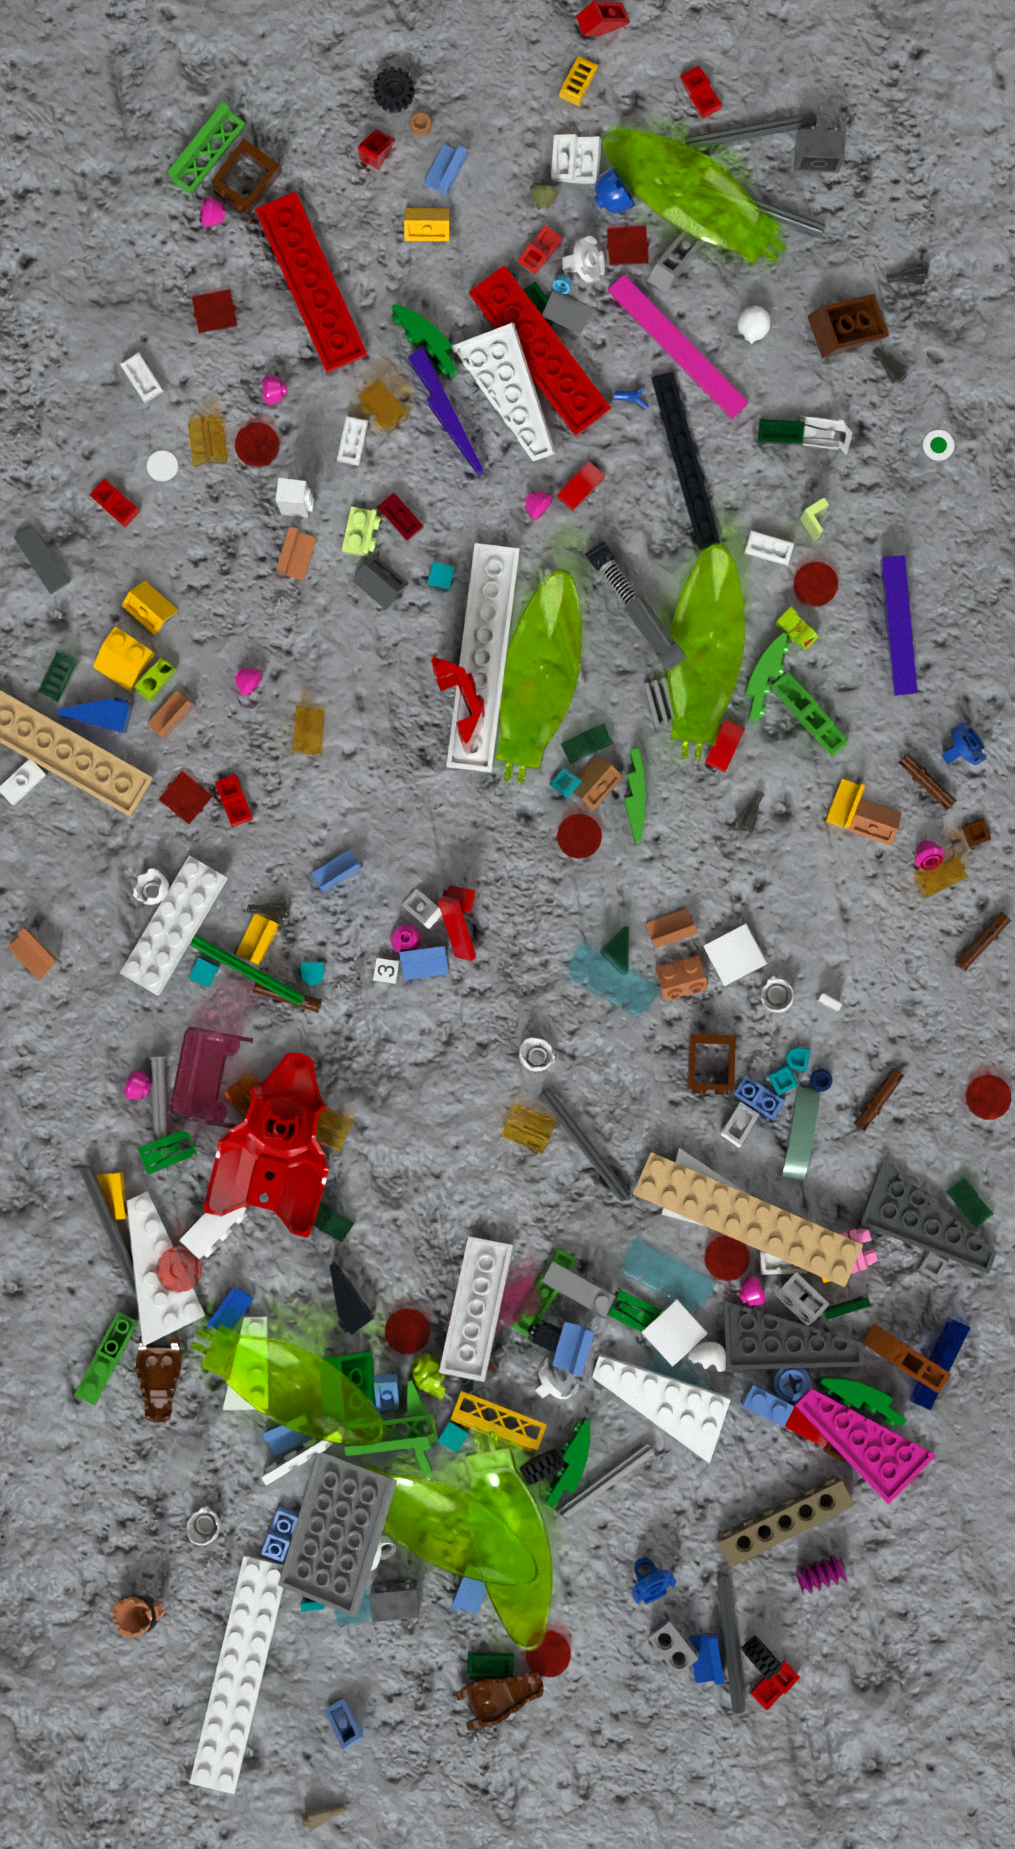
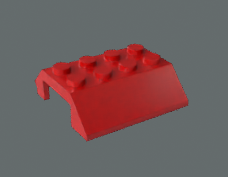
(453, 675)

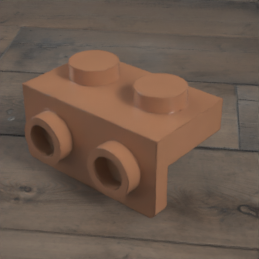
(681, 978)

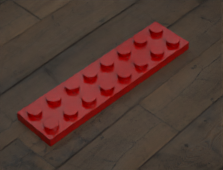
(311, 282)
(546, 356)

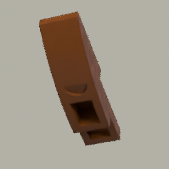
(906, 1358)

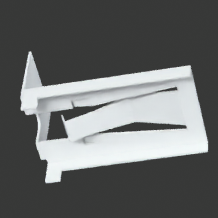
(817, 433)

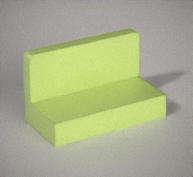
(810, 516)

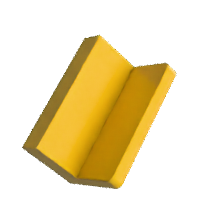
(426, 224)
(148, 607)
(845, 803)
(257, 939)
(114, 1191)

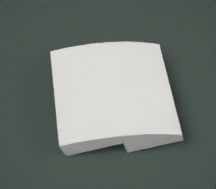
(576, 159)
(735, 954)
(674, 1332)

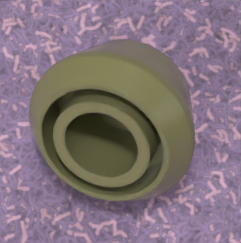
(543, 194)

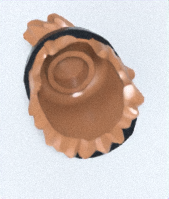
(137, 1615)

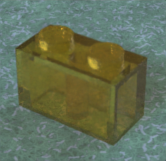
(382, 407)
(940, 877)

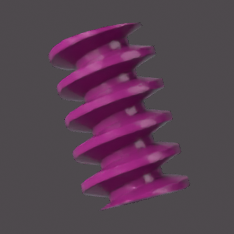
(820, 1574)

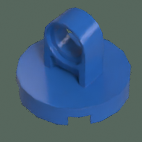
(967, 744)
(651, 1585)

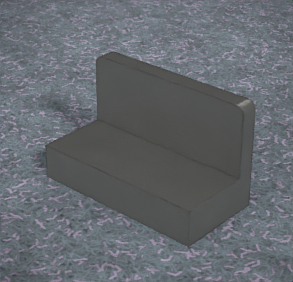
(380, 581)

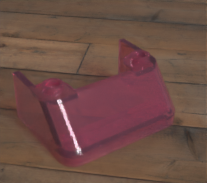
(201, 1075)

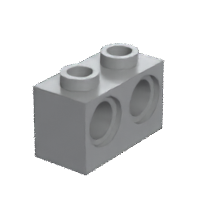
(801, 1298)
(678, 1643)

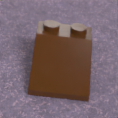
(847, 325)

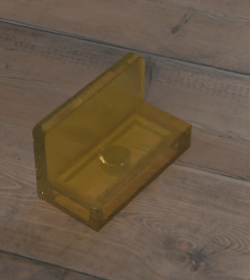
(207, 440)
(308, 731)
(528, 1128)
(333, 1129)

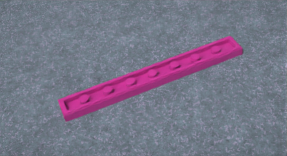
(678, 347)

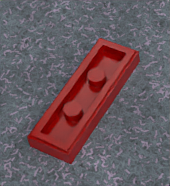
(456, 928)

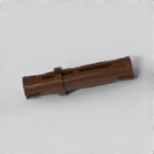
(927, 781)
(1000, 921)
(313, 1003)
(875, 1104)

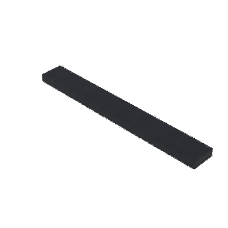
(685, 460)

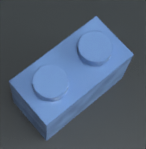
(767, 1404)

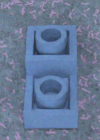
(759, 1098)
(280, 1534)

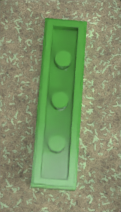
(545, 1292)

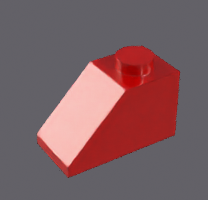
(602, 18)
(464, 895)

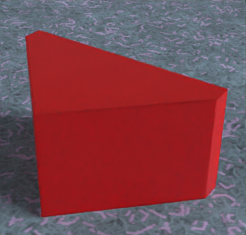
(375, 148)

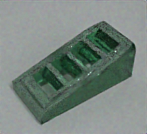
(60, 655)

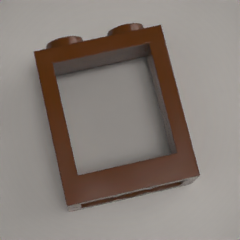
(261, 160)
(699, 1088)

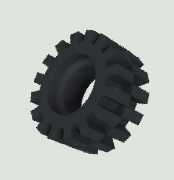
(388, 77)
(541, 1467)
(761, 1657)

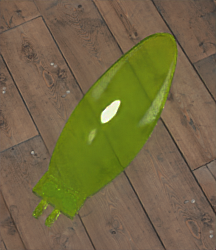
(691, 192)
(712, 636)
(540, 673)
(293, 1387)
(502, 1489)
(456, 1532)

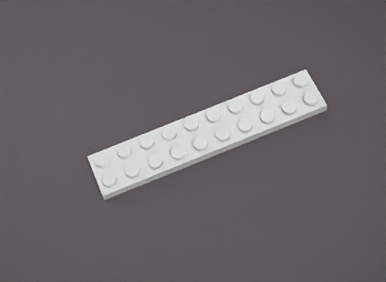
(485, 649)
(238, 1675)

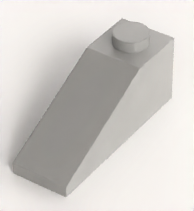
(674, 261)
(579, 1288)

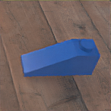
(103, 713)

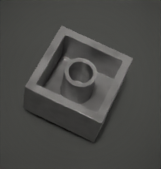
(819, 150)
(395, 1600)

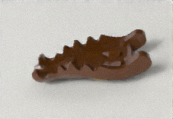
(158, 1374)
(498, 1698)

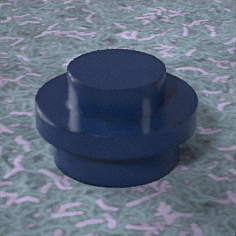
(821, 1080)

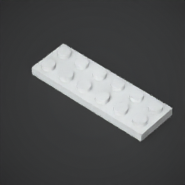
(173, 925)
(476, 1309)

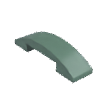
(801, 1133)

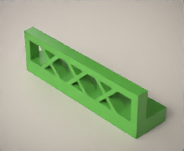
(200, 143)
(399, 1442)

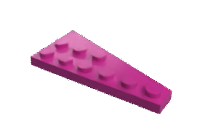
(872, 1450)

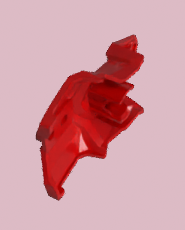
(275, 1139)

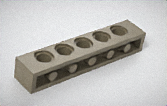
(778, 1533)

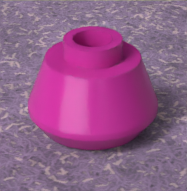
(211, 212)
(273, 389)
(537, 503)
(248, 680)
(928, 855)
(408, 931)
(137, 1085)
(752, 1291)

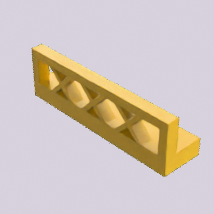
(501, 1432)

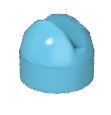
(557, 284)

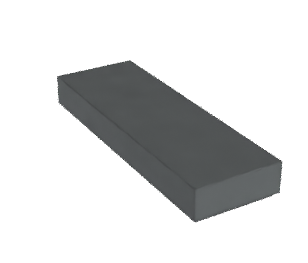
(41, 559)

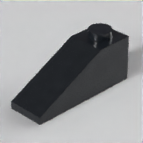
(350, 1306)

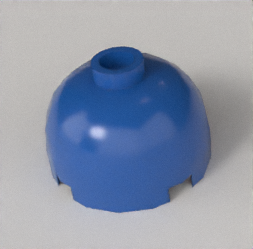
(612, 193)

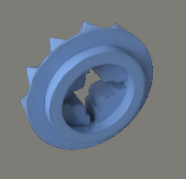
(787, 1392)

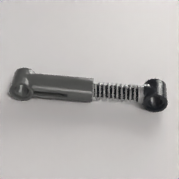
(637, 607)

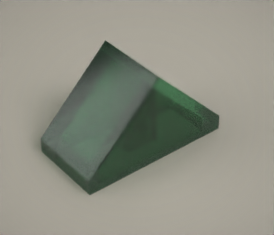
(617, 951)
(332, 1222)

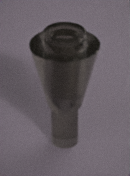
(913, 274)
(894, 369)
(747, 817)
(274, 910)

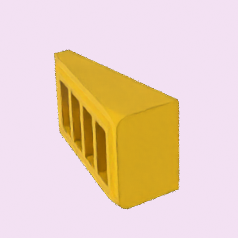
(571, 96)

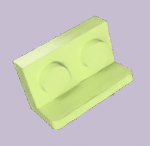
(360, 531)

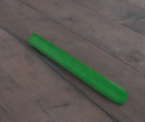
(247, 970)

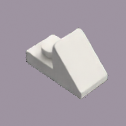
(422, 908)
(739, 1124)

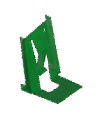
(155, 1156)
(641, 1316)

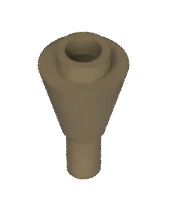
(317, 1816)

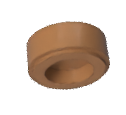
(420, 124)

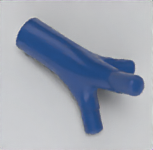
(631, 396)

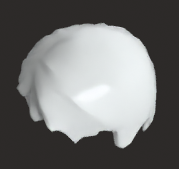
(754, 323)
(151, 887)
(777, 995)
(536, 1054)
(708, 1354)
(203, 1526)

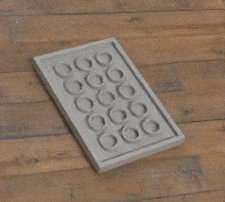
(337, 1533)

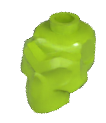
(427, 1375)

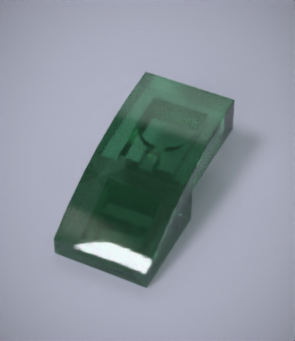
(587, 743)
(969, 1203)

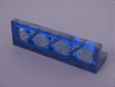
(944, 1355)

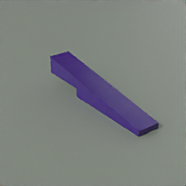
(442, 408)
(898, 624)

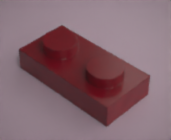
(400, 517)

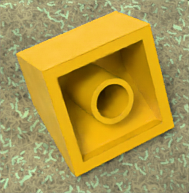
(123, 659)

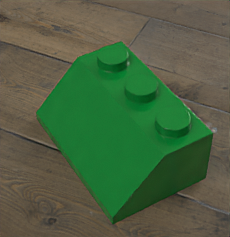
(357, 1367)

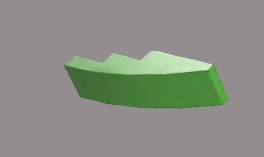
(810, 714)
(636, 804)
(417, 1407)

